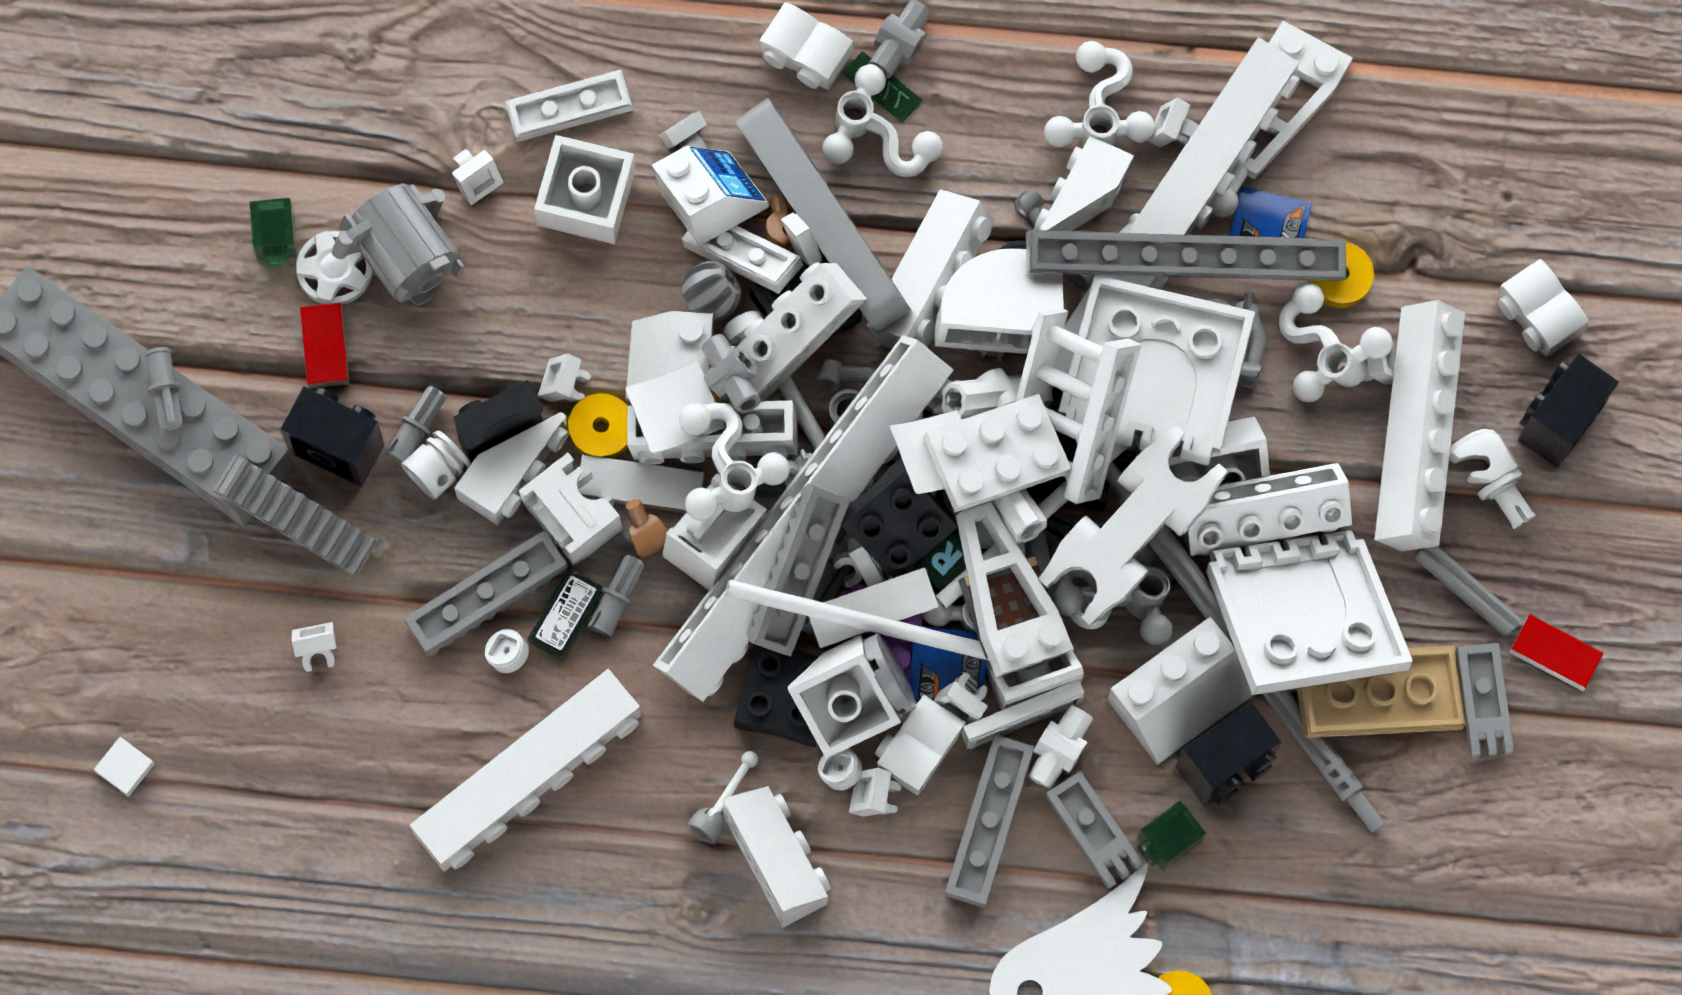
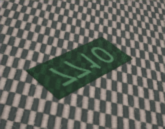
(895, 95)

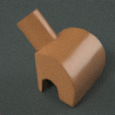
(774, 227)
(645, 531)

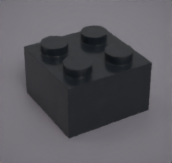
(1566, 408)
(333, 435)
(1228, 755)

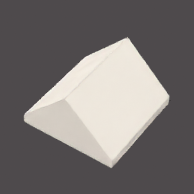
(1034, 680)

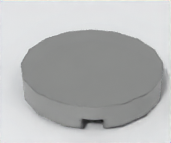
(889, 674)

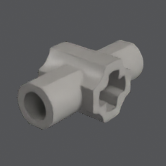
(900, 37)
(731, 374)

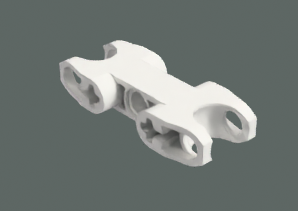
(1154, 501)

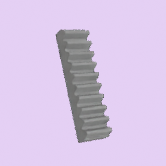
(295, 515)
(799, 566)
(486, 593)
(989, 821)

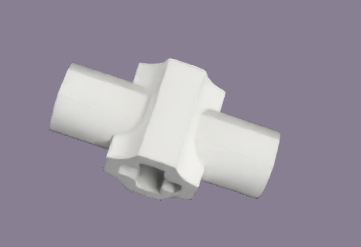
(1060, 747)

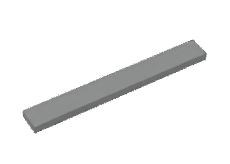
(1185, 255)

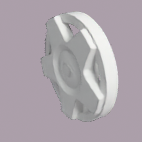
(330, 271)

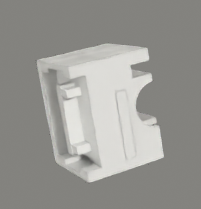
(569, 519)
(711, 542)

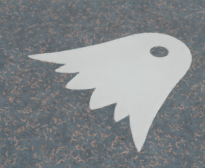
(1087, 952)

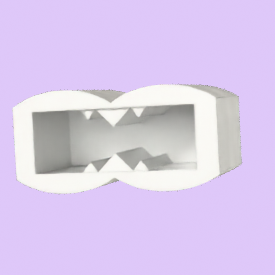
(805, 46)
(1542, 308)
(919, 744)

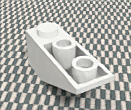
(1090, 187)
(499, 473)

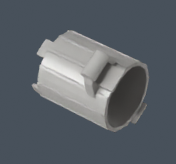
(401, 241)

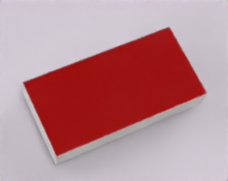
(324, 345)
(1556, 652)

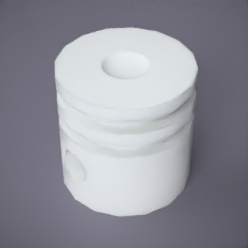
(435, 465)

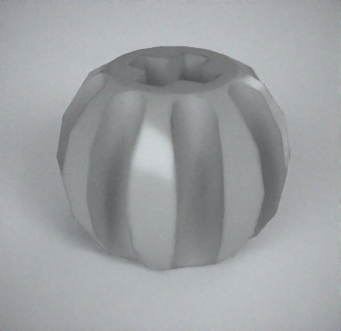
(711, 289)

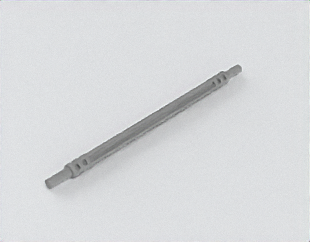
(1283, 701)

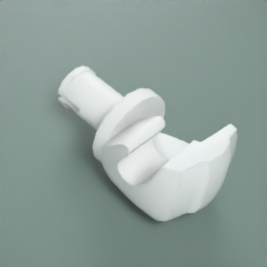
(1499, 477)

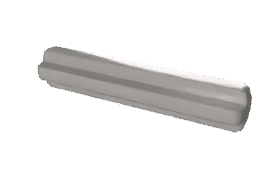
(1469, 590)

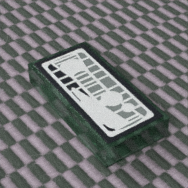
(566, 614)

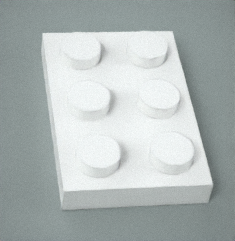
(997, 453)

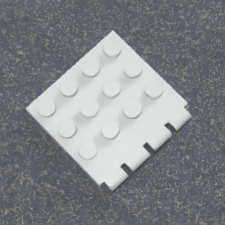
(1183, 368)
(1307, 612)

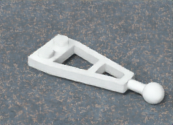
(1318, 66)
(1024, 642)

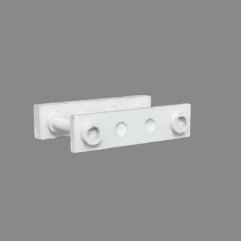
(1104, 399)

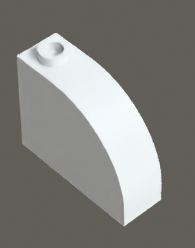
(995, 303)

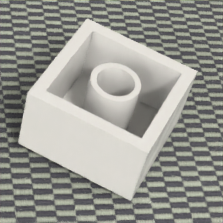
(585, 189)

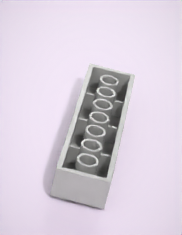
(108, 382)

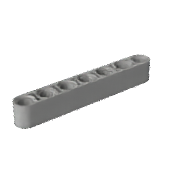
(822, 212)

